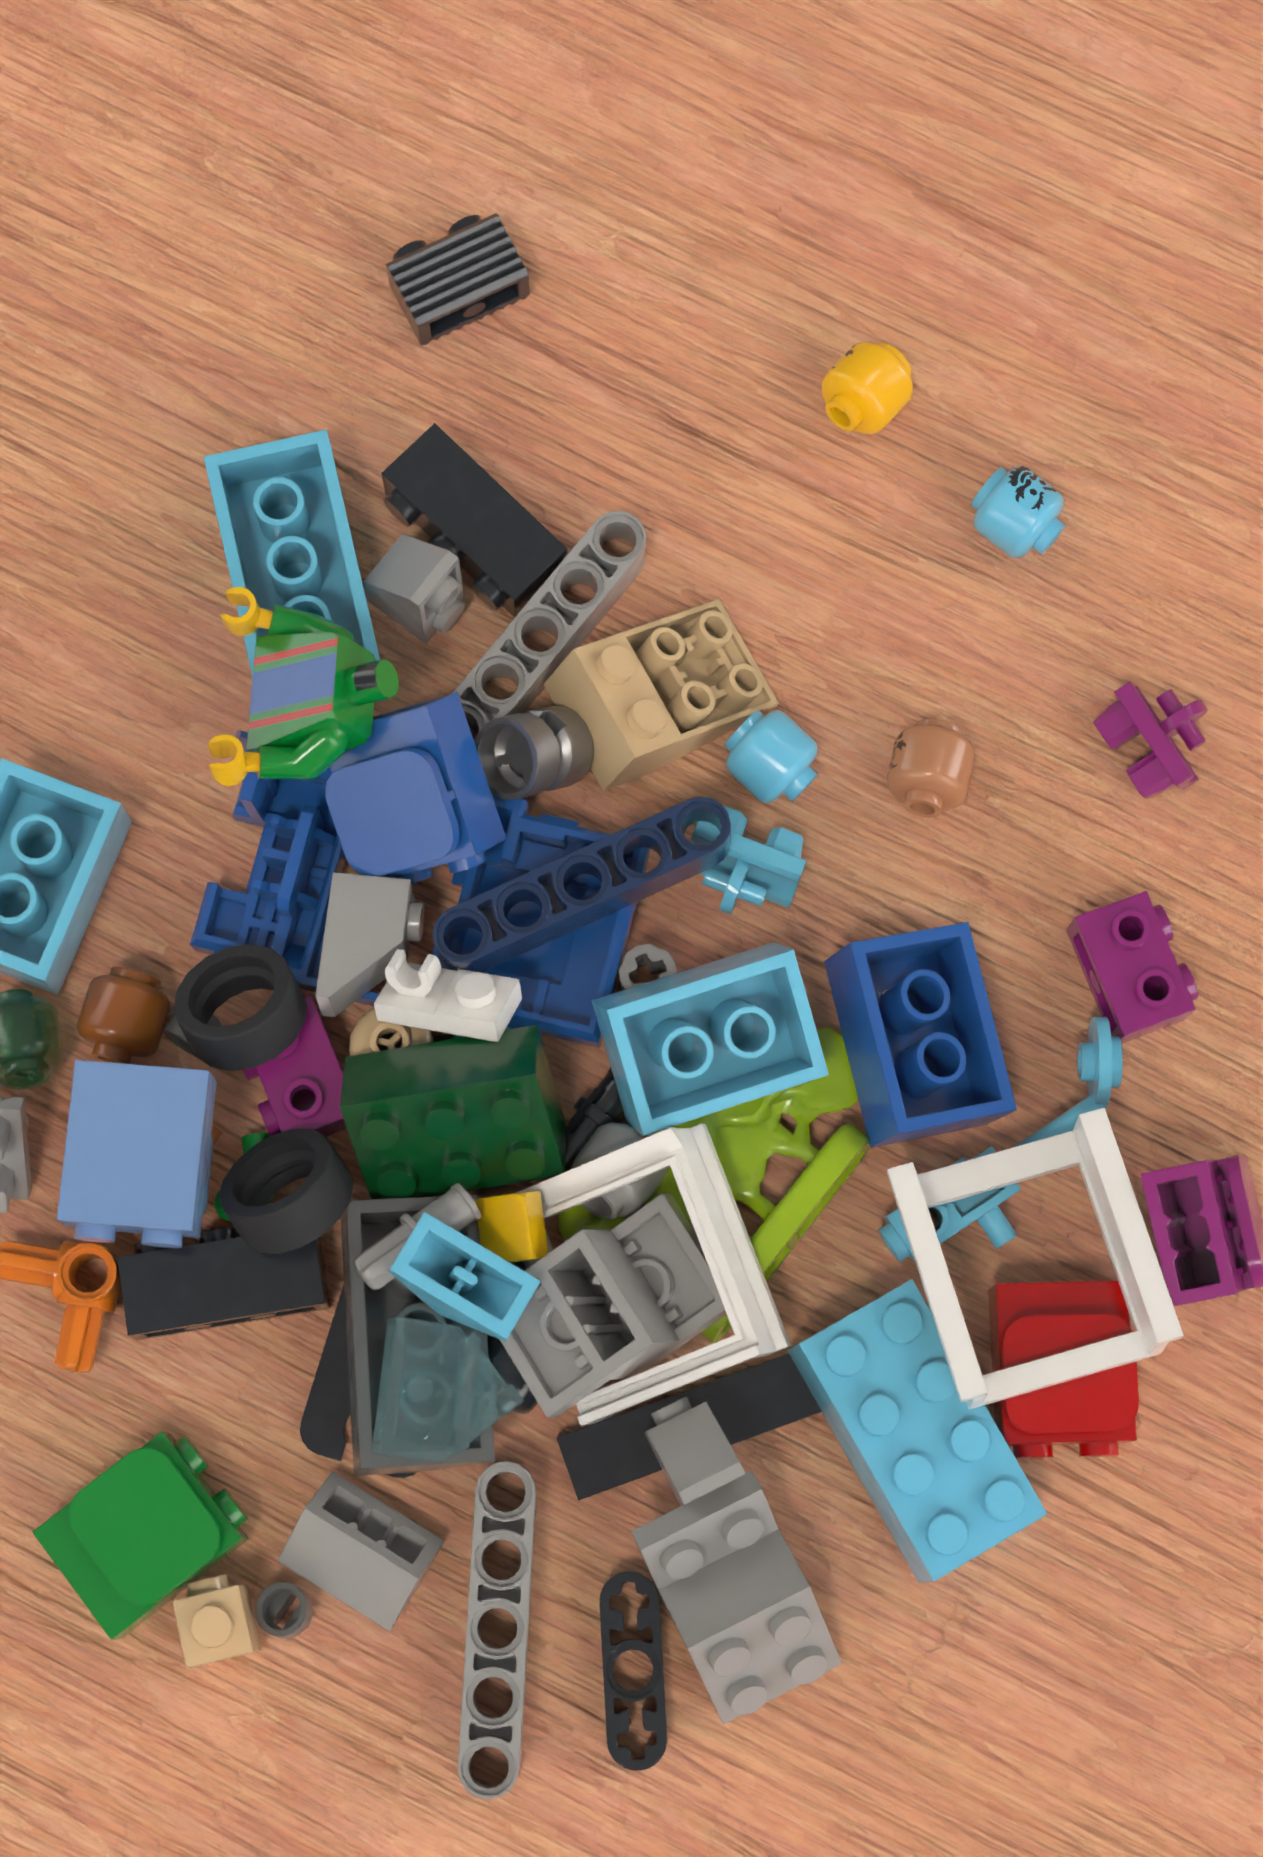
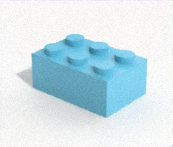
(53, 869)
(710, 1037)

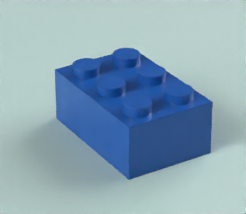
(919, 1034)

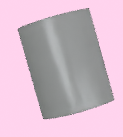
(360, 1550)

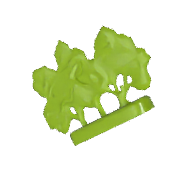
(745, 1141)

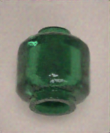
(28, 1040)

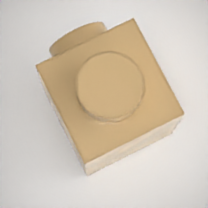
(215, 1622)

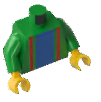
(307, 694)

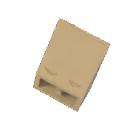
(660, 690)

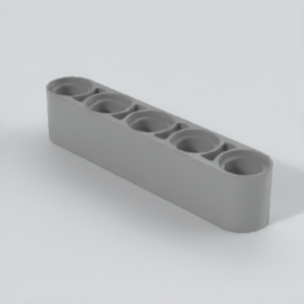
(552, 613)
(483, 1660)

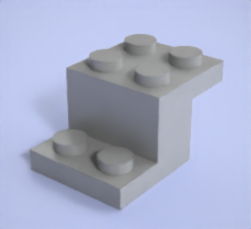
(613, 1305)
(737, 1597)

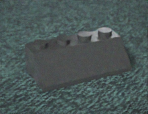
(366, 1326)

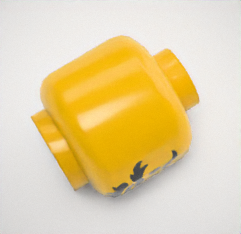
(868, 387)

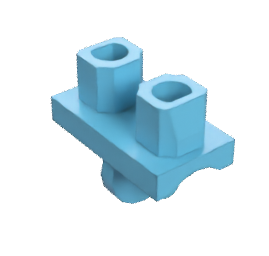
(751, 868)

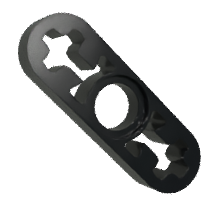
(652, 1720)

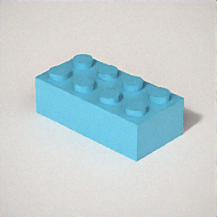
(289, 532)
(921, 1454)

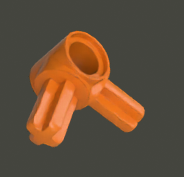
(59, 1271)

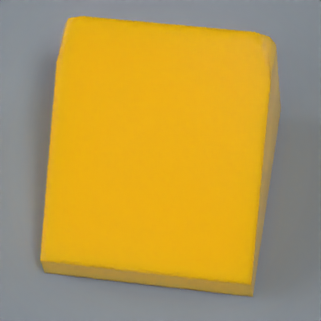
(513, 1226)

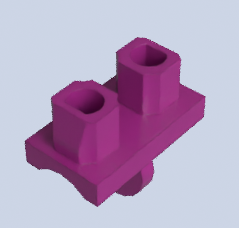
(1135, 716)

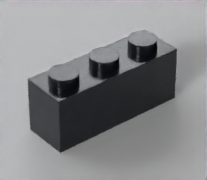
(473, 519)
(217, 1284)

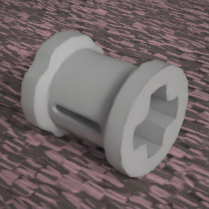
(646, 955)

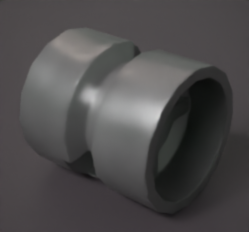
(534, 751)

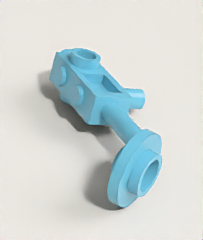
(1098, 1064)

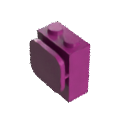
(1206, 1228)

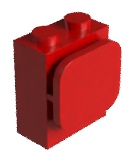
(1046, 1320)

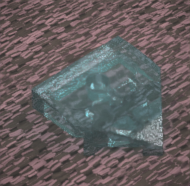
(436, 1391)

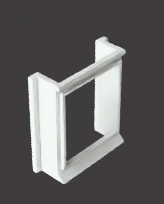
(1120, 1222)
(723, 1242)

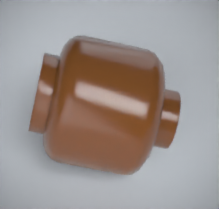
(123, 1015)

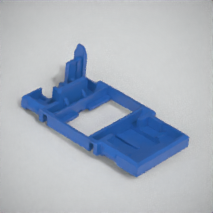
(292, 887)

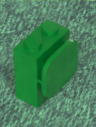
(142, 1533)

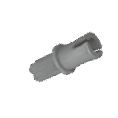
(452, 1208)

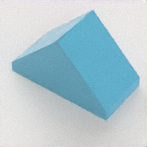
(463, 1278)

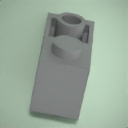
(417, 587)

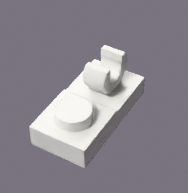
(447, 999)

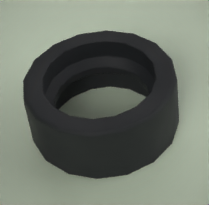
(253, 1039)
(304, 1212)

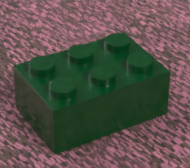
(454, 1115)

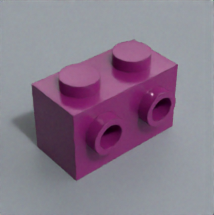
(1133, 967)
(303, 1082)

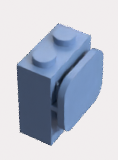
(137, 1152)

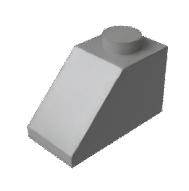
(362, 931)
(692, 1450)

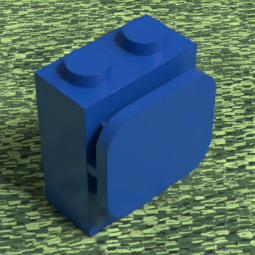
(414, 795)

